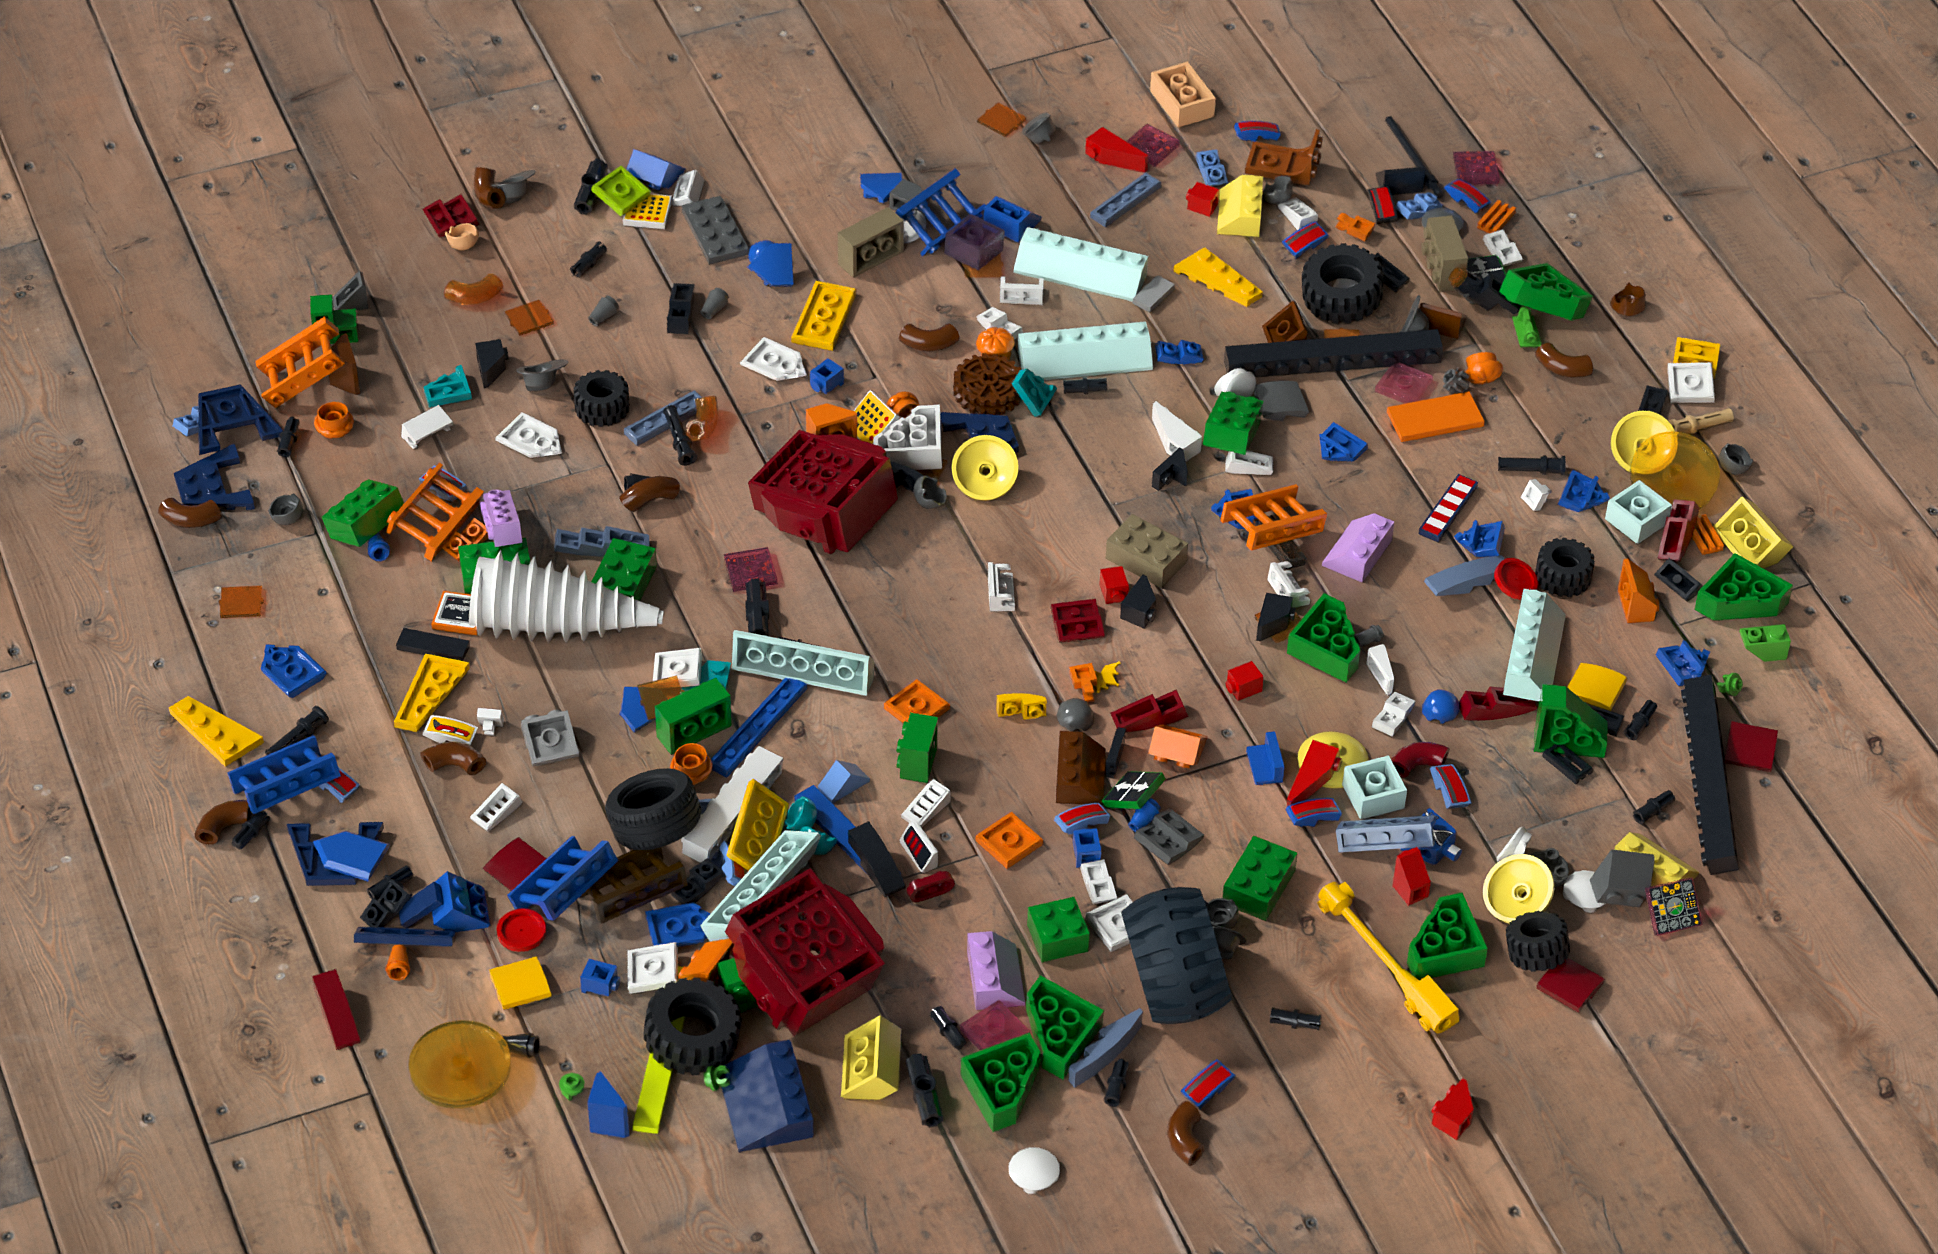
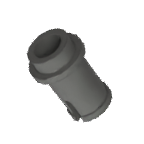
(1370, 635)

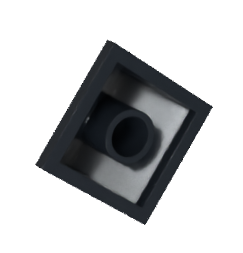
(1402, 180)

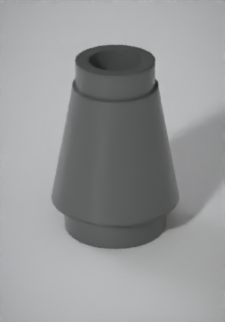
(714, 303)
(604, 309)

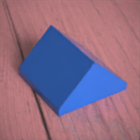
(607, 1110)

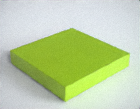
(621, 190)

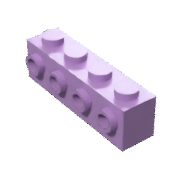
(501, 518)

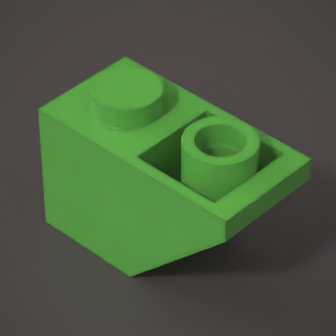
(1767, 642)

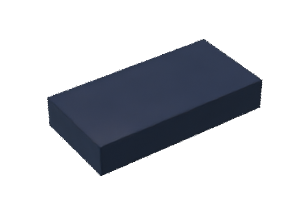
(421, 904)

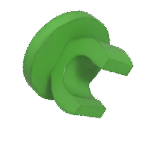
(1732, 684)
(713, 1075)
(571, 1085)

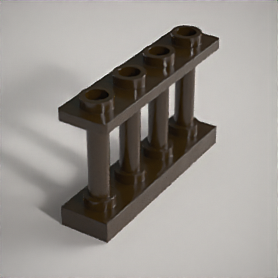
(639, 892)

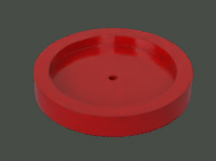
(1515, 576)
(521, 930)

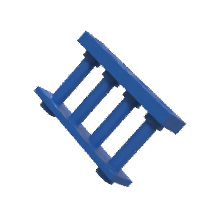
(935, 193)
(283, 774)
(571, 886)

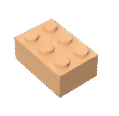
(1182, 94)

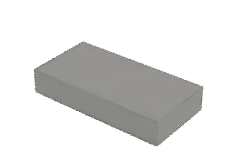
(1153, 293)

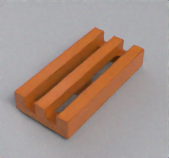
(1486, 226)
(1708, 534)

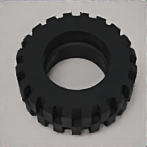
(1342, 263)
(696, 1000)

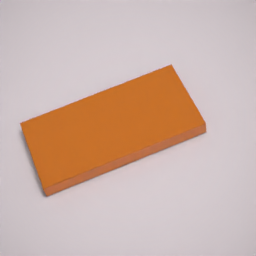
(1435, 416)

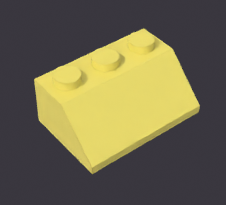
(1241, 206)
(1752, 534)
(1666, 866)
(871, 1060)

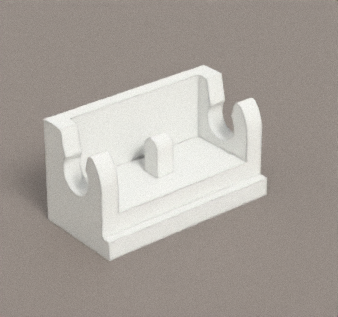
(1021, 293)
(425, 425)
(1286, 585)
(1000, 588)

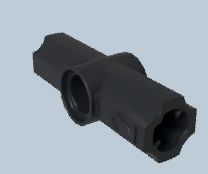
(586, 198)
(757, 607)
(924, 1090)

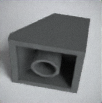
(1623, 878)

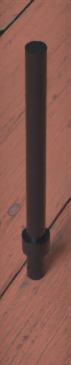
(1429, 180)

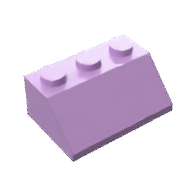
(1360, 546)
(994, 970)

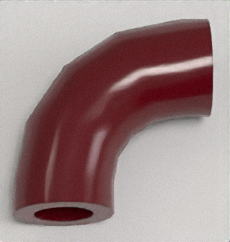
(1419, 754)

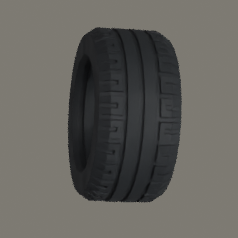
(653, 809)

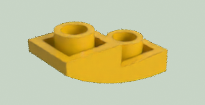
(1027, 704)

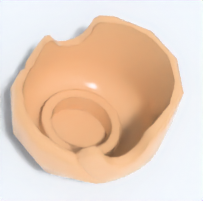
(462, 236)

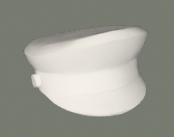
(1238, 382)
(1516, 844)

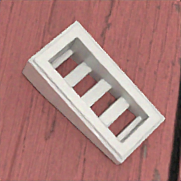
(1298, 217)
(1243, 464)
(1380, 667)
(936, 793)
(495, 798)

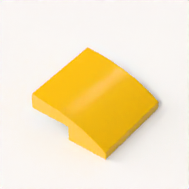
(1696, 352)
(1597, 685)
(520, 983)

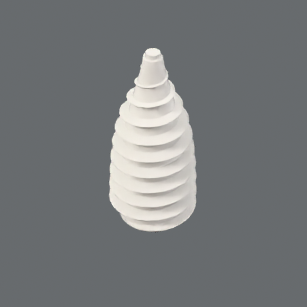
(549, 602)

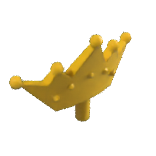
(1106, 676)

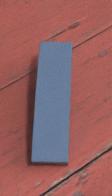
(594, 542)
(1463, 577)
(1111, 1043)

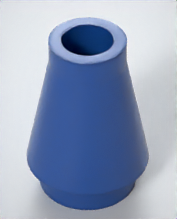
(378, 548)
(1145, 815)

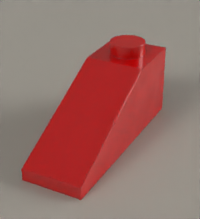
(1115, 151)
(1315, 771)

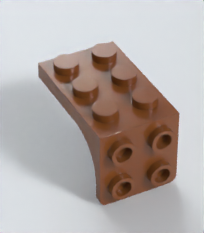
(1276, 161)

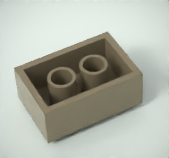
(870, 242)
(1443, 250)
(1146, 550)

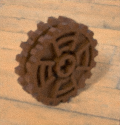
(986, 384)

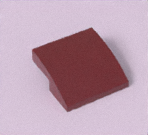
(449, 214)
(1077, 620)
(1751, 746)
(513, 863)
(1570, 984)

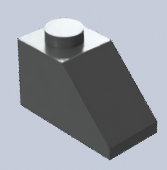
(903, 193)

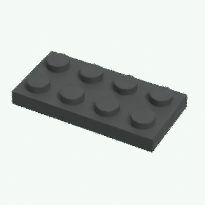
(715, 230)

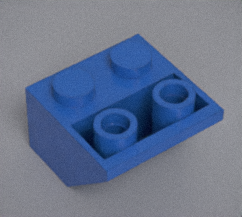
(1010, 217)
(463, 905)

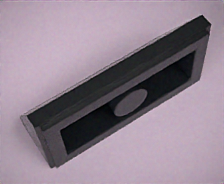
(1678, 580)

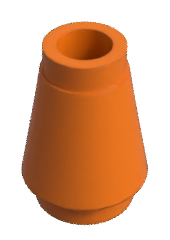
(398, 963)

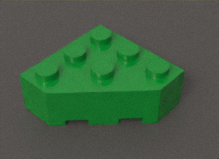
(1546, 291)
(1742, 592)
(1326, 639)
(1568, 721)
(1447, 941)
(1060, 1024)
(1002, 1079)

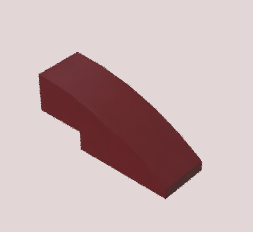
(1678, 530)
(1493, 705)
(1150, 712)
(335, 1009)

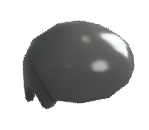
(1279, 191)
(1735, 459)
(928, 494)
(286, 509)
(1075, 714)
(1223, 912)

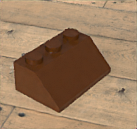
(1080, 769)

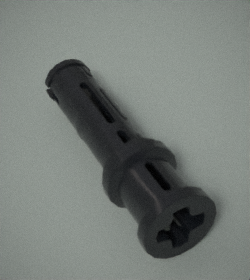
(681, 442)
(1543, 464)
(304, 727)

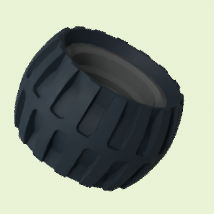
(1176, 955)

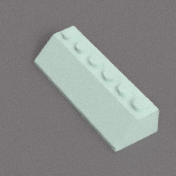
(1081, 264)
(1086, 351)
(1534, 646)
(802, 662)
(772, 870)

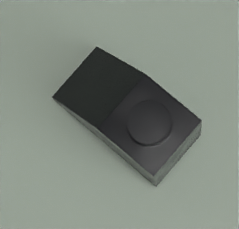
(491, 360)
(1139, 604)
(1275, 615)

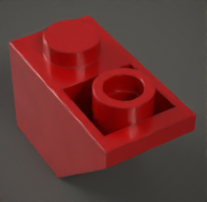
(1411, 876)
(1455, 1111)

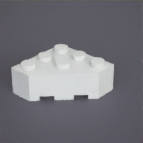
(915, 439)

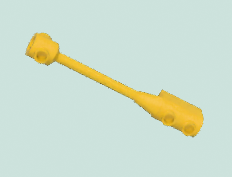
(1421, 996)

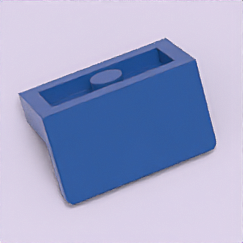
(1266, 761)

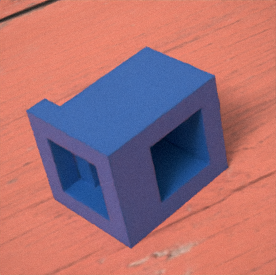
(823, 380)
(1086, 846)
(599, 978)

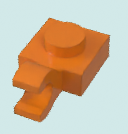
(1356, 227)
(1084, 677)

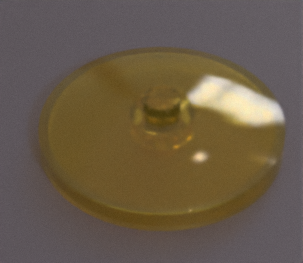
(1676, 467)
(459, 1064)

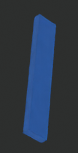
(757, 726)
(831, 821)

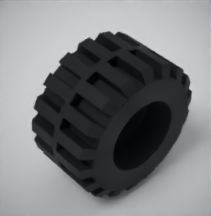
(601, 398)
(1564, 567)
(1538, 941)

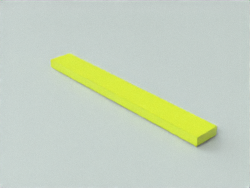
(654, 1091)

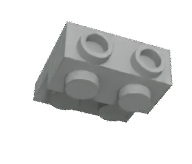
(549, 737)

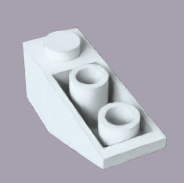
(1175, 432)

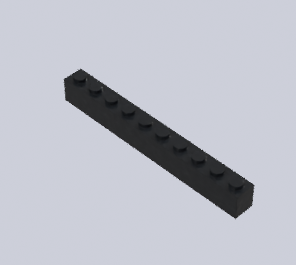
(1335, 353)
(1711, 775)

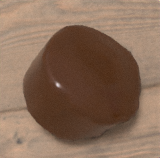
(1629, 301)

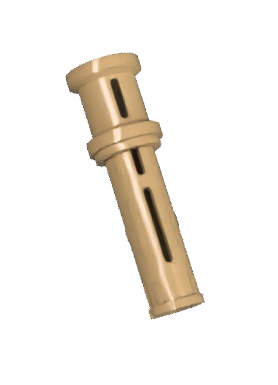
(1692, 424)

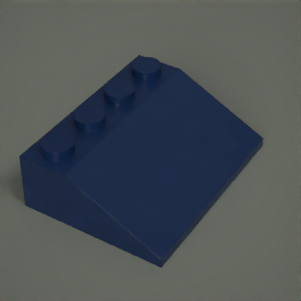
(767, 1098)

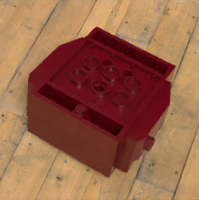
(825, 489)
(780, 964)

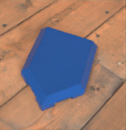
(291, 669)
(351, 854)
(677, 924)

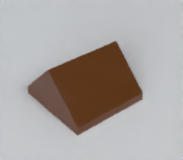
(1446, 321)
(1286, 325)
(345, 376)

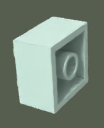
(1638, 511)
(1374, 787)

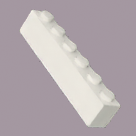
(722, 813)

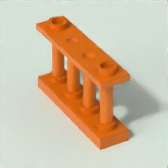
(293, 350)
(445, 529)
(1273, 531)

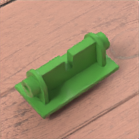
(1526, 329)

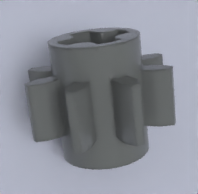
(1456, 381)

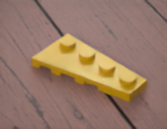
(1214, 272)
(428, 689)
(216, 732)

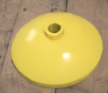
(1634, 430)
(980, 454)
(1350, 751)
(1512, 878)

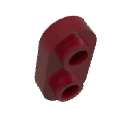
(930, 886)

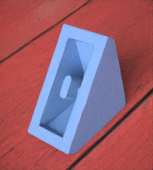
(842, 780)

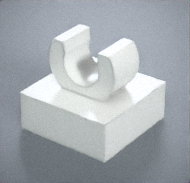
(1535, 494)
(489, 719)

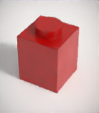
(1203, 199)
(1113, 584)
(1244, 681)

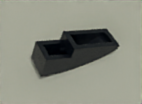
(680, 308)
(876, 859)

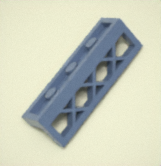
(1386, 833)

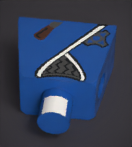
(1444, 842)

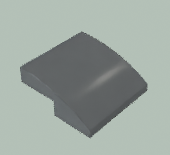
(1281, 399)
(1169, 836)

